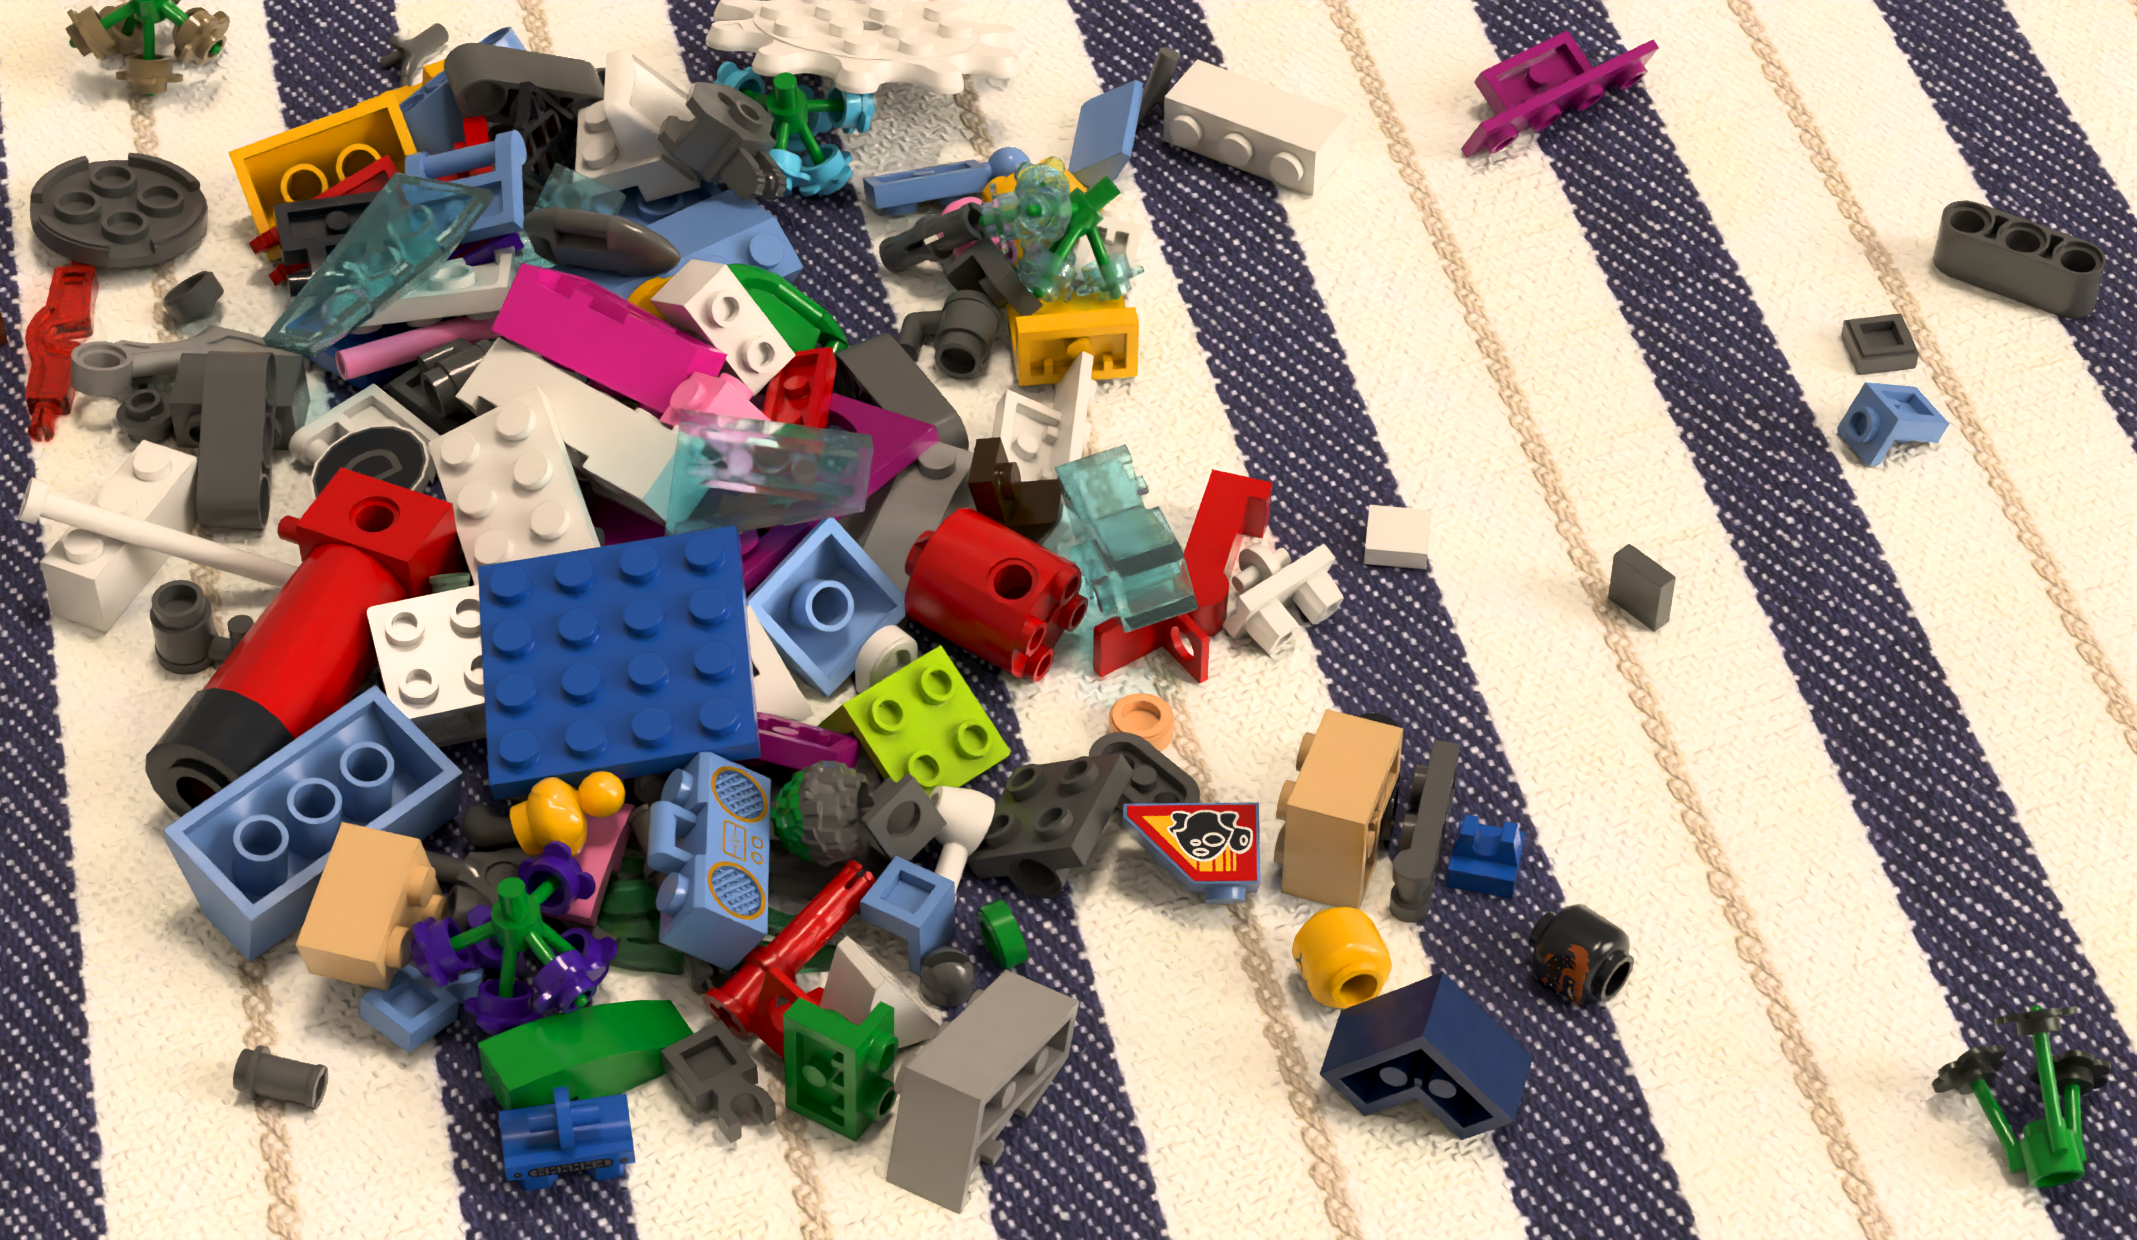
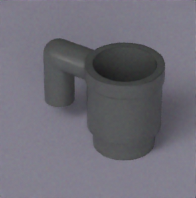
(962, 331)
(447, 370)
(186, 629)

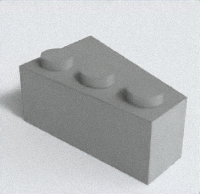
(971, 1083)

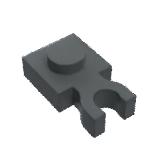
(718, 1073)

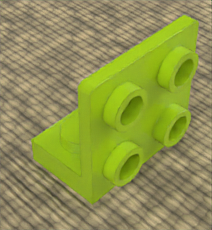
(923, 725)

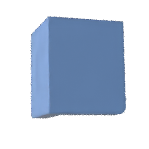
(913, 906)

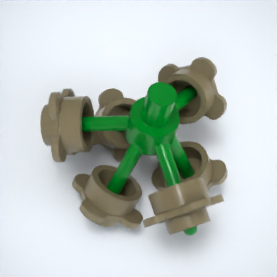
(131, 30)

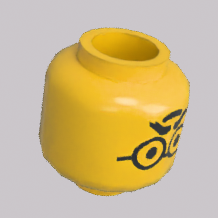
(1341, 957)

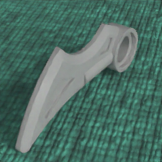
(108, 367)

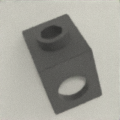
(900, 819)

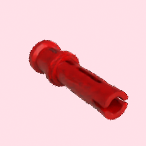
(790, 949)

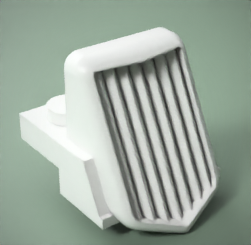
(621, 132)

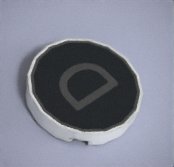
(379, 452)

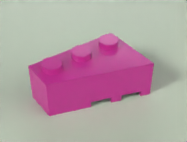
(602, 337)

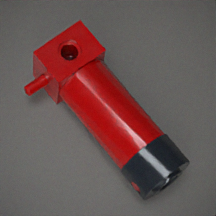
(313, 642)

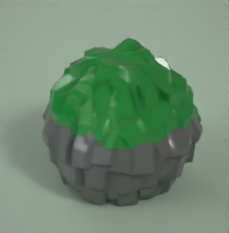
(820, 814)

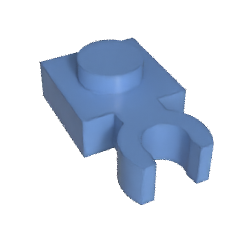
(416, 1006)

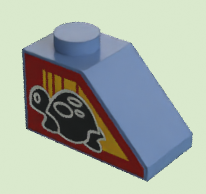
(1202, 845)

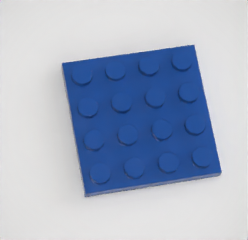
(616, 660)

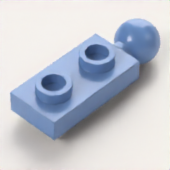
(947, 182)

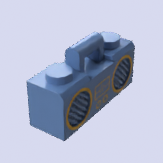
(715, 849)

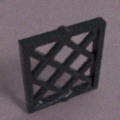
(531, 97)

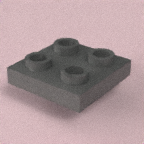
(1050, 821)

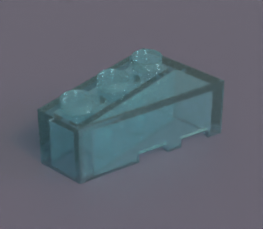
(763, 473)
(1121, 547)

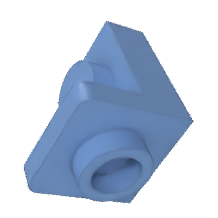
(1888, 415)

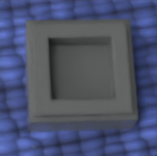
(1879, 344)
(1641, 587)

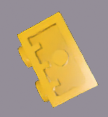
(1058, 332)

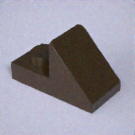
(999, 494)

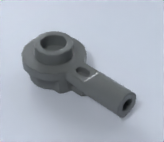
(145, 412)

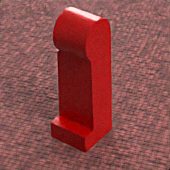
(1227, 512)

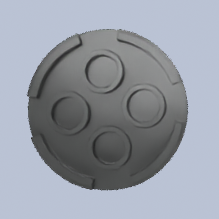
(118, 211)

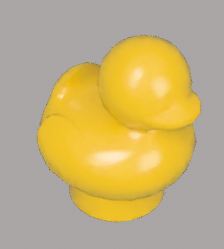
(560, 812)

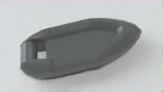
(599, 242)

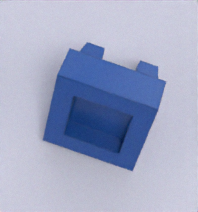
(1485, 857)

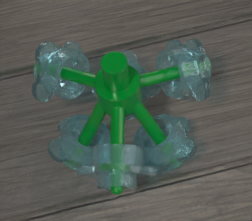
(1047, 209)

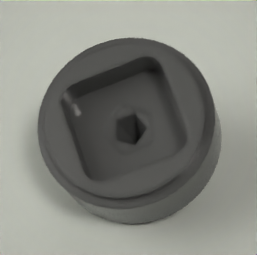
(193, 297)

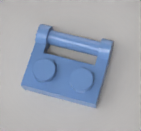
(508, 155)

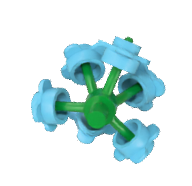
(801, 118)

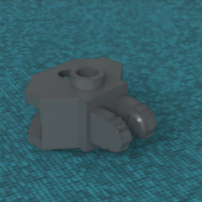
(726, 142)

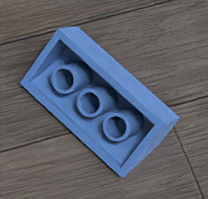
(712, 231)
(268, 834)

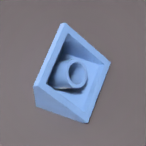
(825, 605)

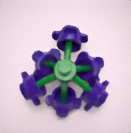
(514, 924)

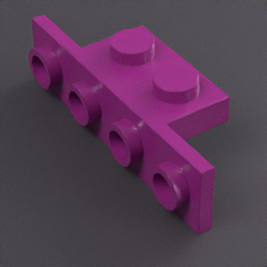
(1543, 83)

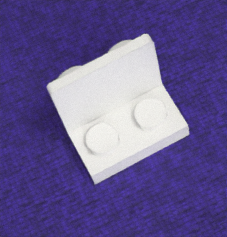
(434, 662)

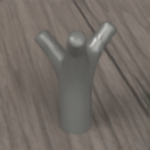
(414, 50)
(1158, 81)

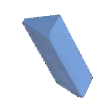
(1106, 134)

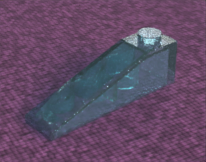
(381, 259)

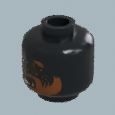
(1581, 954)

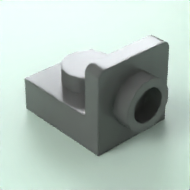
(992, 273)

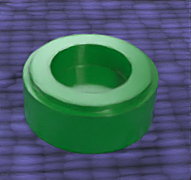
(1001, 934)

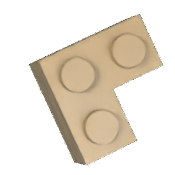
(1337, 809)
(368, 905)

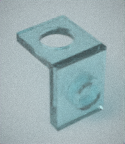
(579, 192)

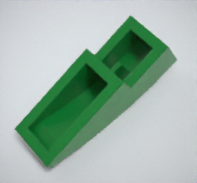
(590, 1051)

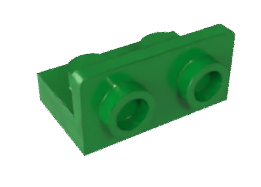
(839, 1069)

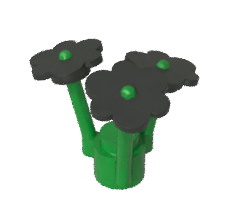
(2052, 1146)

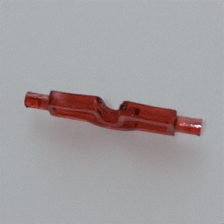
(65, 317)

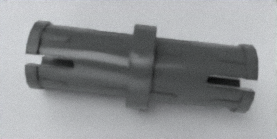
(909, 247)

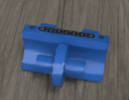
(567, 1139)

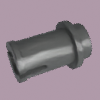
(279, 1077)

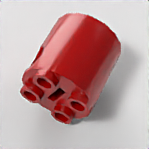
(993, 592)

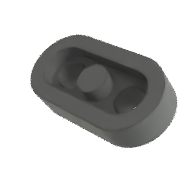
(1154, 775)

